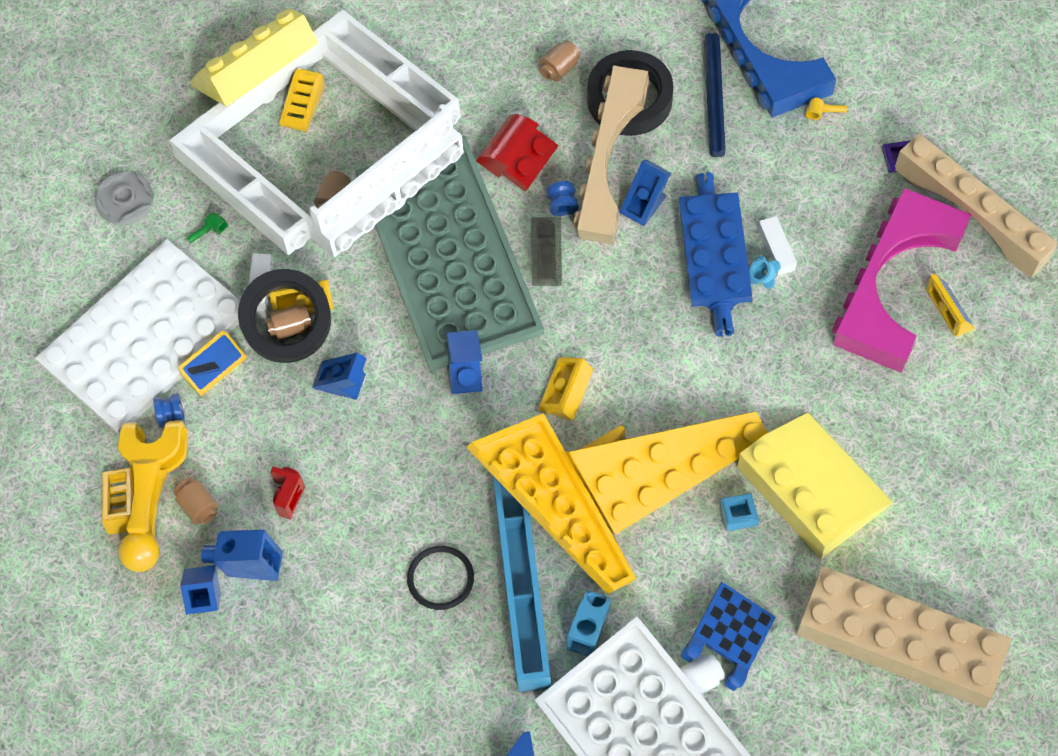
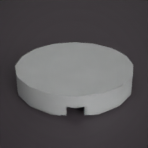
(124, 207)

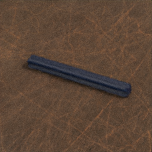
(714, 95)

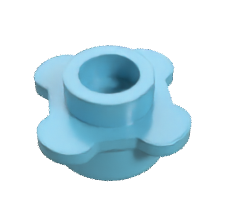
(757, 268)

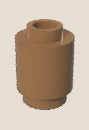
(559, 61)
(330, 186)
(289, 322)
(196, 501)

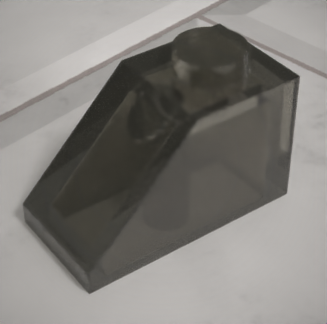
(546, 251)

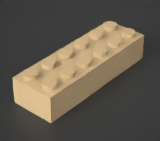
(904, 637)

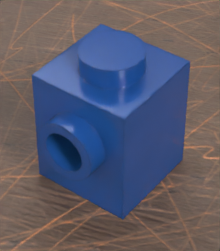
(200, 589)

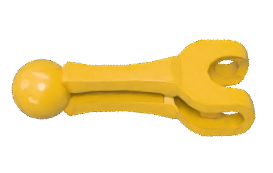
(150, 466)

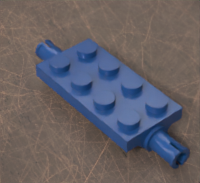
(715, 252)

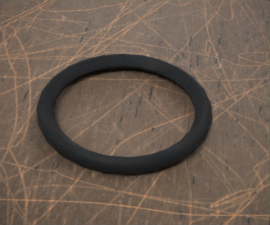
(440, 606)

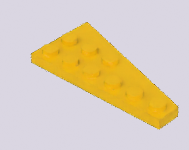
(649, 470)
(544, 481)

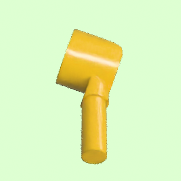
(817, 106)

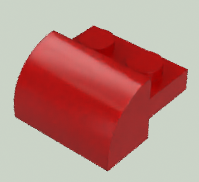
(517, 151)

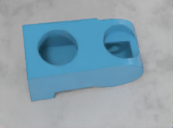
(588, 623)

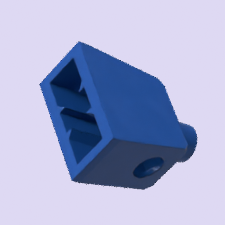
(245, 554)

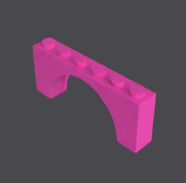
(866, 324)

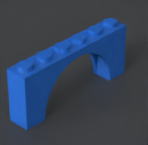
(779, 82)

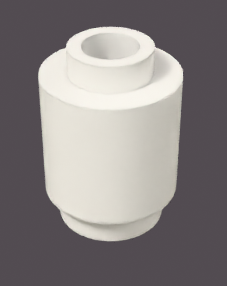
(704, 673)

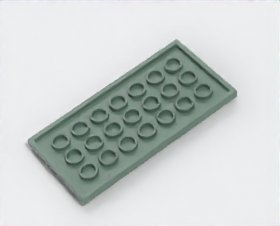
(457, 265)

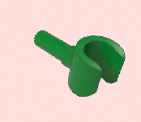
(212, 221)

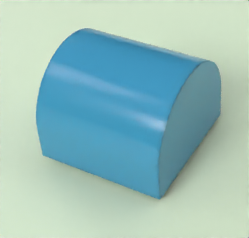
(738, 512)

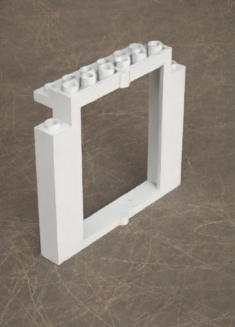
(373, 194)

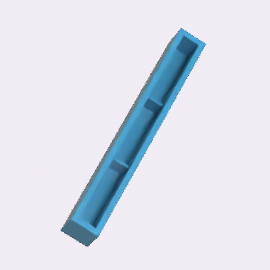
(522, 592)

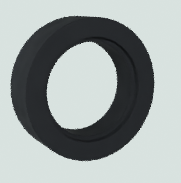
(658, 75)
(277, 280)

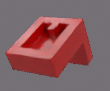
(288, 495)

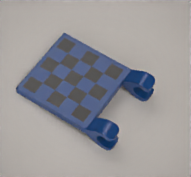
(732, 629)

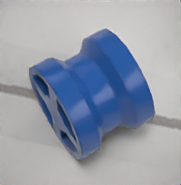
(562, 198)
(168, 409)

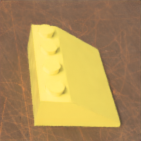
(255, 58)
(812, 483)

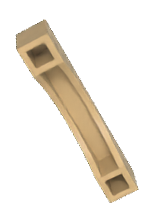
(624, 100)
(1016, 235)

